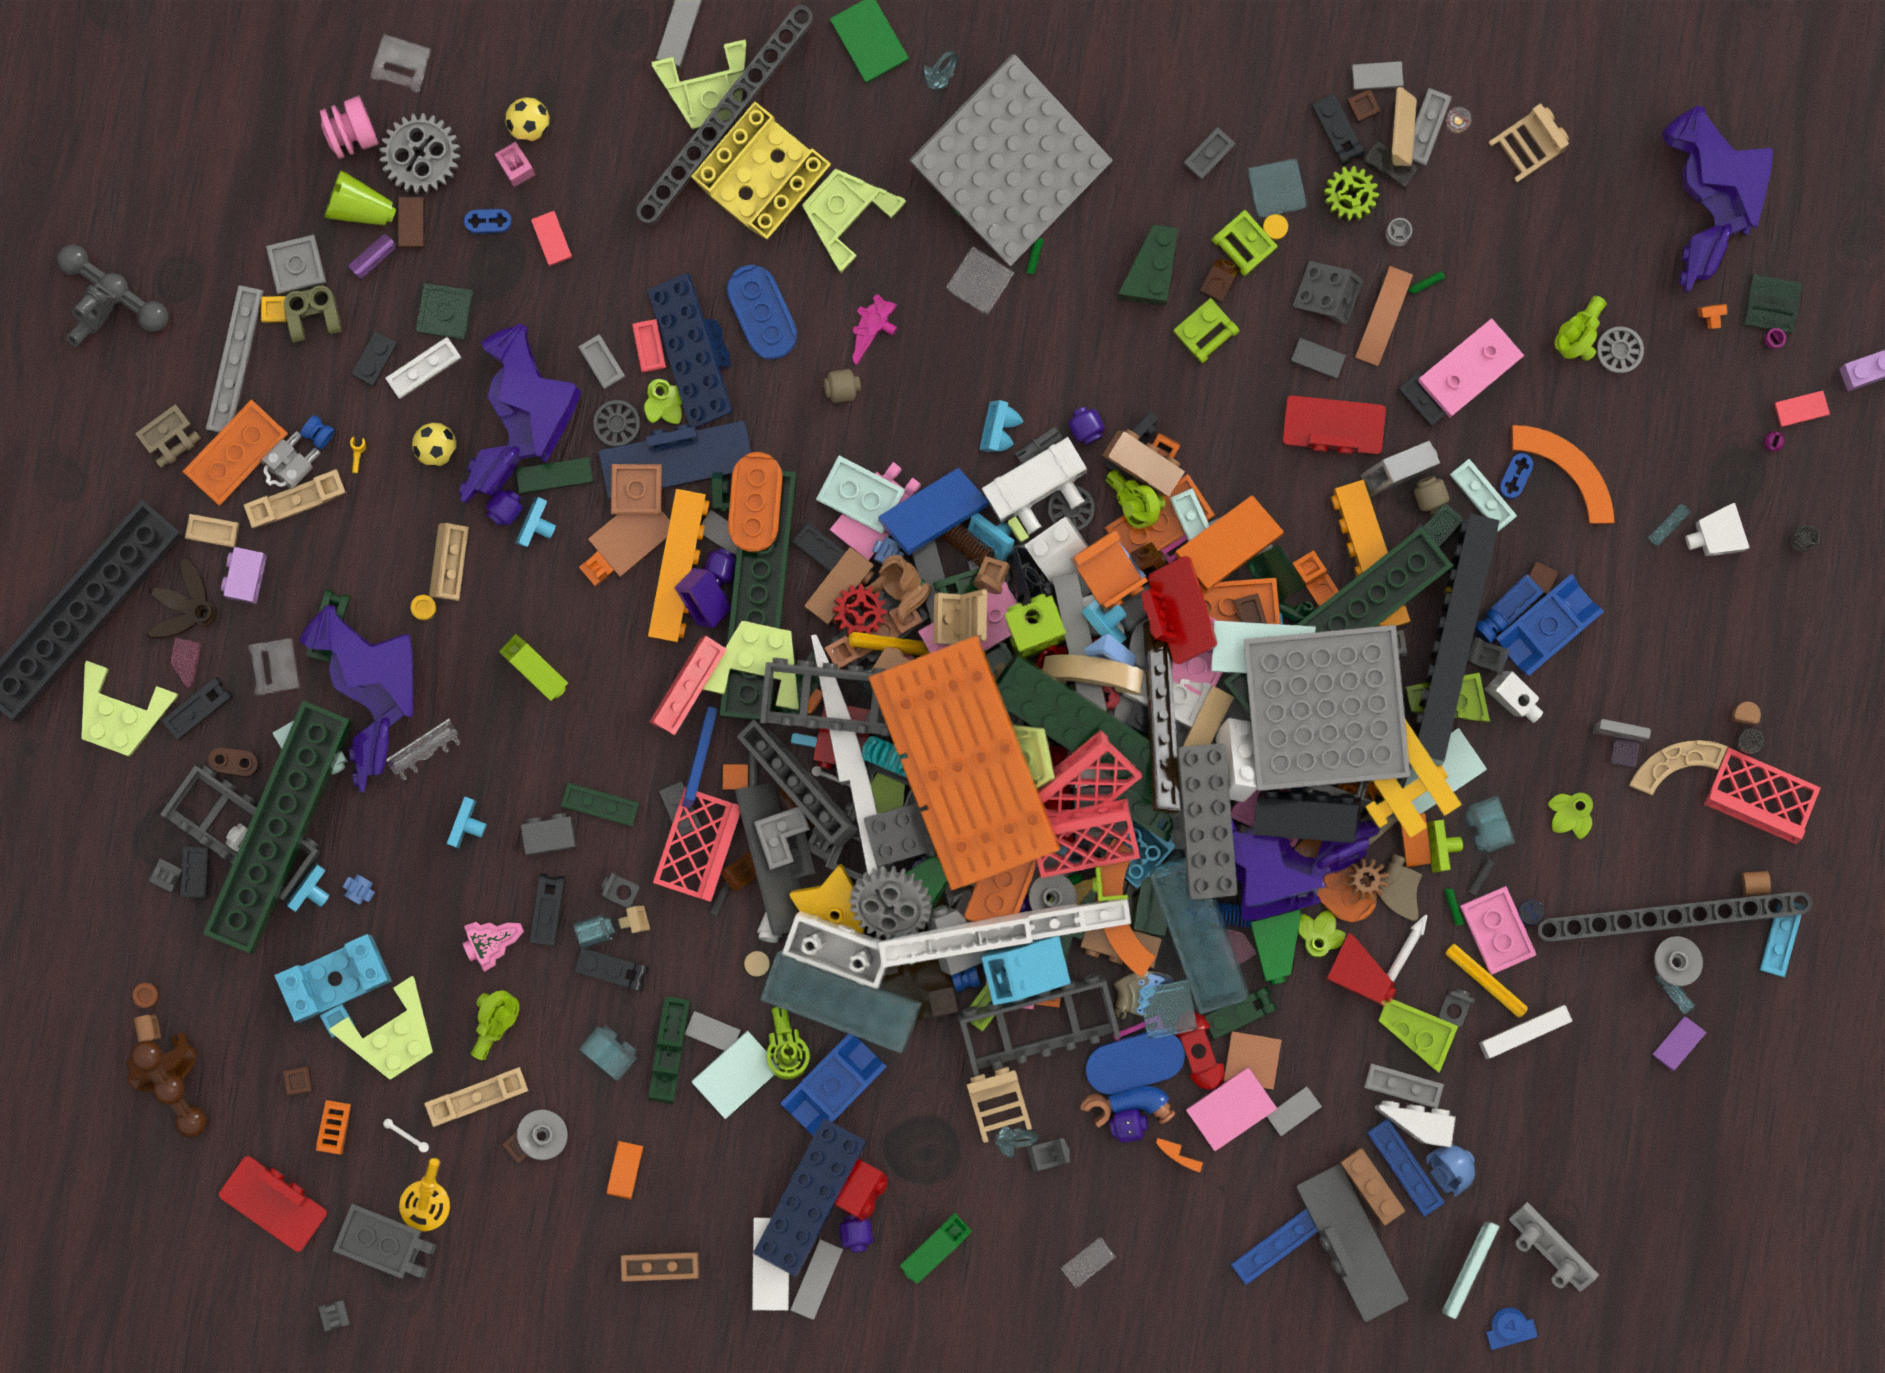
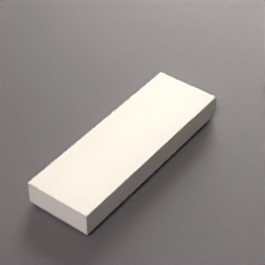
(423, 368)

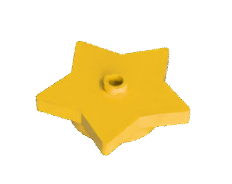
(829, 897)

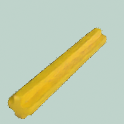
(880, 642)
(1486, 980)

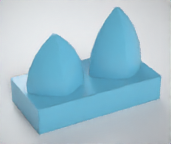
(998, 416)

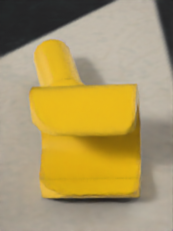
(357, 453)

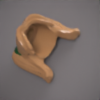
(903, 584)

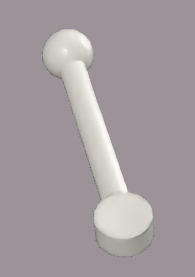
(817, 771)
(423, 1147)

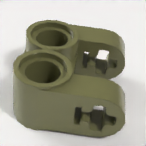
(310, 308)

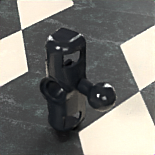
(1025, 581)

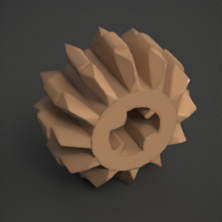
(1374, 884)

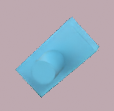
(534, 523)
(994, 536)
(1105, 622)
(465, 823)
(308, 889)

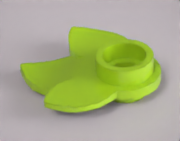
(663, 406)
(1569, 817)
(1321, 930)

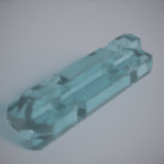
(1669, 524)
(1677, 995)

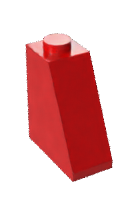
(1361, 974)

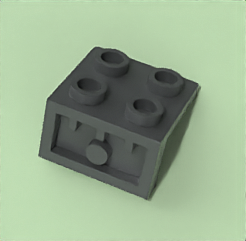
(1328, 291)

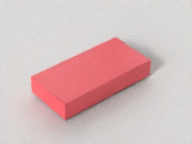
(551, 238)
(649, 346)
(1801, 409)

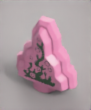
(490, 941)

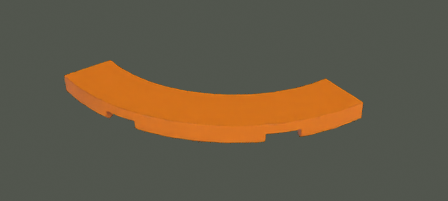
(1574, 463)
(1122, 937)

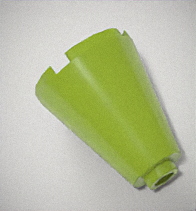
(358, 203)

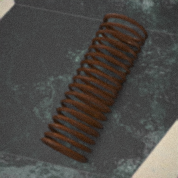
(967, 544)

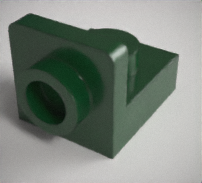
(720, 488)

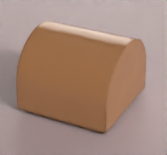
(1746, 713)
(1756, 883)
(147, 1028)

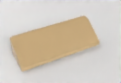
(1403, 128)
(448, 561)
(1208, 718)

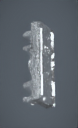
(423, 748)

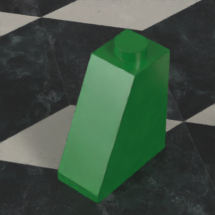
(932, 877)
(1276, 944)
(935, 1248)

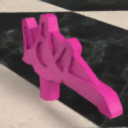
(873, 321)

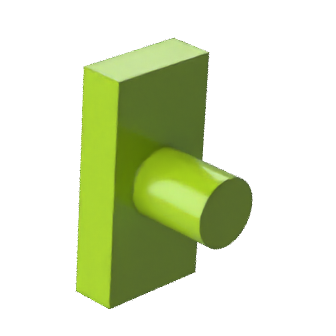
(1441, 846)

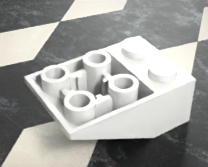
(1425, 1127)

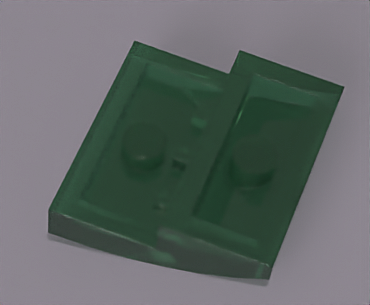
(1772, 303)

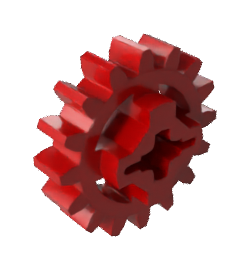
(848, 610)

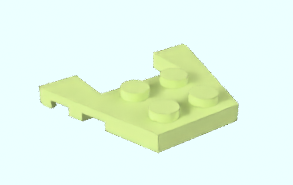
(701, 95)
(838, 205)
(749, 651)
(116, 723)
(1036, 751)
(398, 1042)

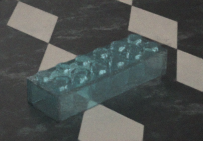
(1199, 940)
(841, 1003)

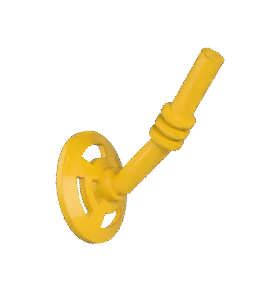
(423, 1191)

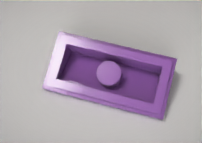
(372, 256)
(1679, 1043)

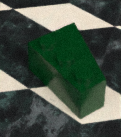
(1152, 269)

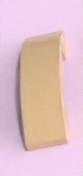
(295, 500)
(1095, 671)
(476, 1097)

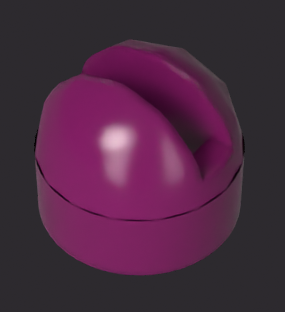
(1778, 337)
(1769, 438)

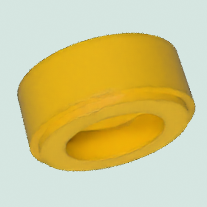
(1275, 226)
(423, 607)

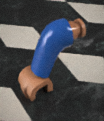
(1145, 1098)

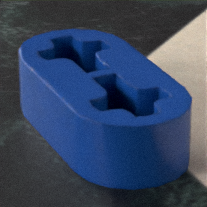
(488, 228)
(1521, 478)

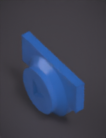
(1510, 1327)

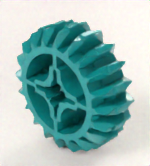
(883, 754)

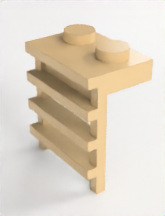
(1544, 133)
(960, 617)
(1001, 1084)

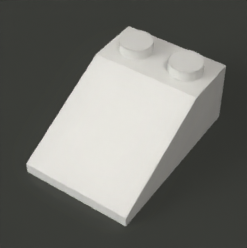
(1055, 548)

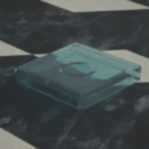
(1277, 188)
(1168, 1009)

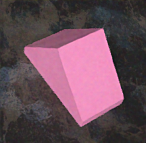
(515, 164)

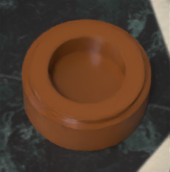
(145, 995)

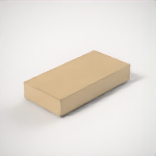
(212, 531)

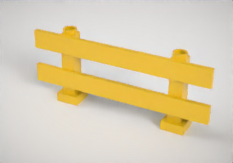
(1400, 800)

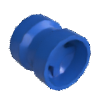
(317, 432)
(1490, 626)
(965, 979)

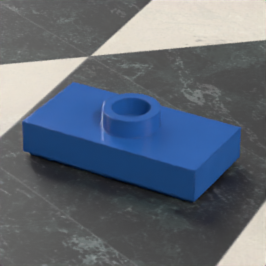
(1517, 599)

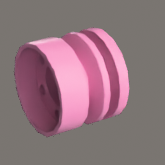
(348, 127)

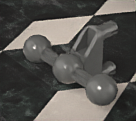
(100, 298)

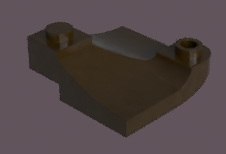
(924, 984)

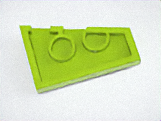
(1470, 703)
(1419, 1031)

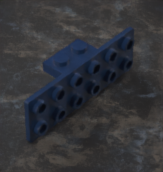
(693, 350)
(685, 453)
(809, 1197)

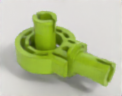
(1583, 323)
(1138, 511)
(493, 1028)
(786, 1049)

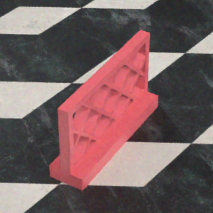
(688, 685)
(1084, 759)
(1760, 816)
(1084, 819)
(715, 857)

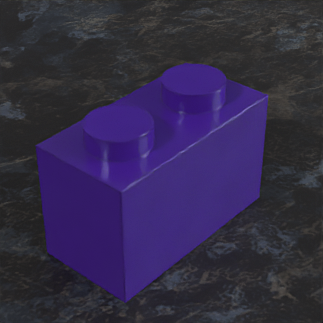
(703, 597)

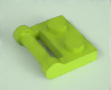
(1251, 237)
(1202, 323)

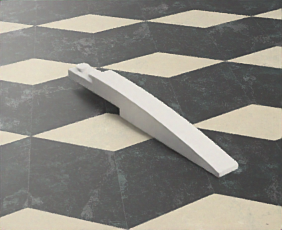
(848, 755)
(1003, 931)

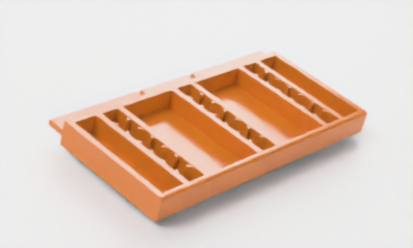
(964, 763)

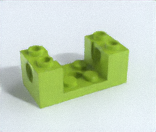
(1033, 638)

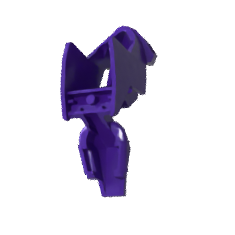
(1724, 181)
(528, 405)
(372, 675)
(1281, 879)

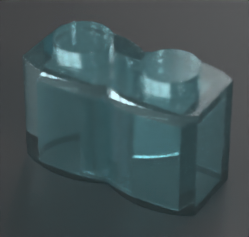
(1490, 825)
(594, 931)
(608, 1052)

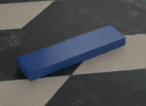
(699, 757)
(1405, 1167)
(1275, 1247)

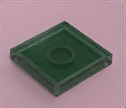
(444, 311)

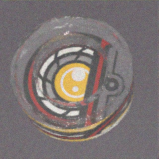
(1458, 119)

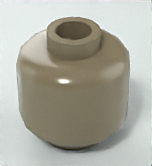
(841, 385)
(1431, 494)

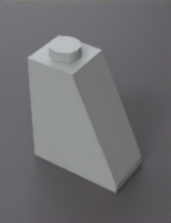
(1400, 468)
(945, 917)

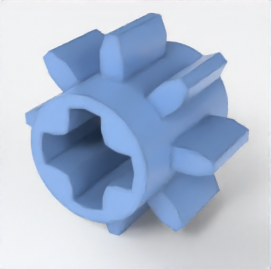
(885, 549)
(358, 889)

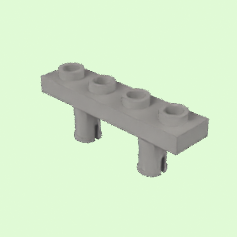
(1544, 1237)

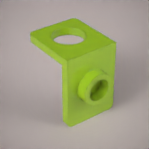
(1098, 887)

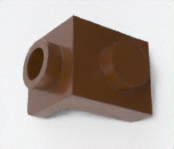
(1220, 279)
(1149, 556)
(740, 872)

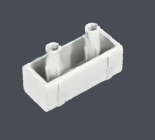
(1033, 481)
(835, 949)

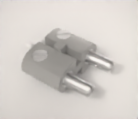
(288, 464)

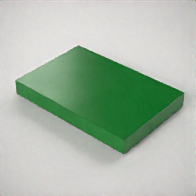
(869, 39)

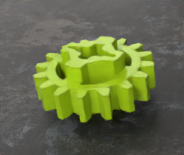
(1354, 203)

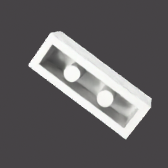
(1240, 757)

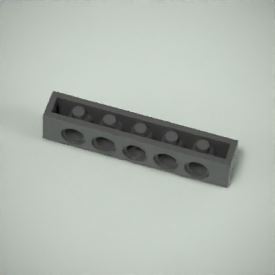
(798, 783)

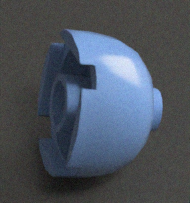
(1452, 1168)

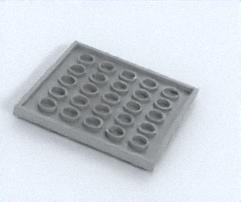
(1011, 160)
(1326, 708)

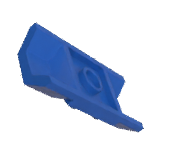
(1549, 625)
(833, 1083)

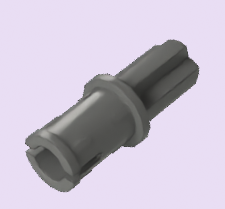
(1039, 445)

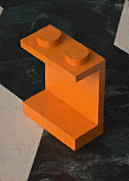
(1108, 571)

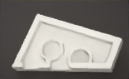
(1185, 701)

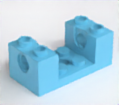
(308, 986)

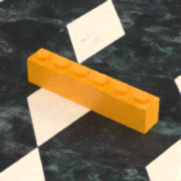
(1363, 534)
(677, 562)

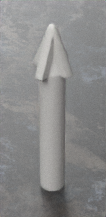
(1417, 931)

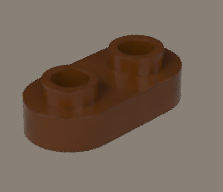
(233, 761)

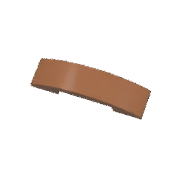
(1384, 316)
(843, 654)

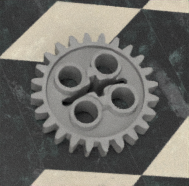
(438, 166)
(890, 903)

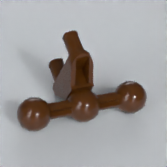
(163, 1076)

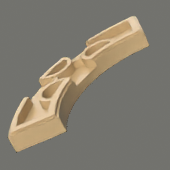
(1676, 757)

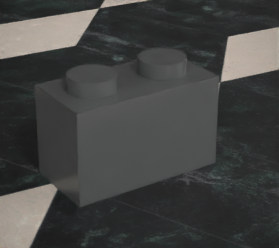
(548, 835)

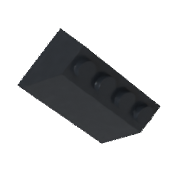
(1307, 815)

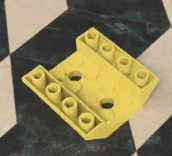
(745, 162)

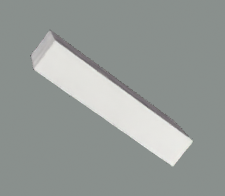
(1525, 1032)
(769, 1281)

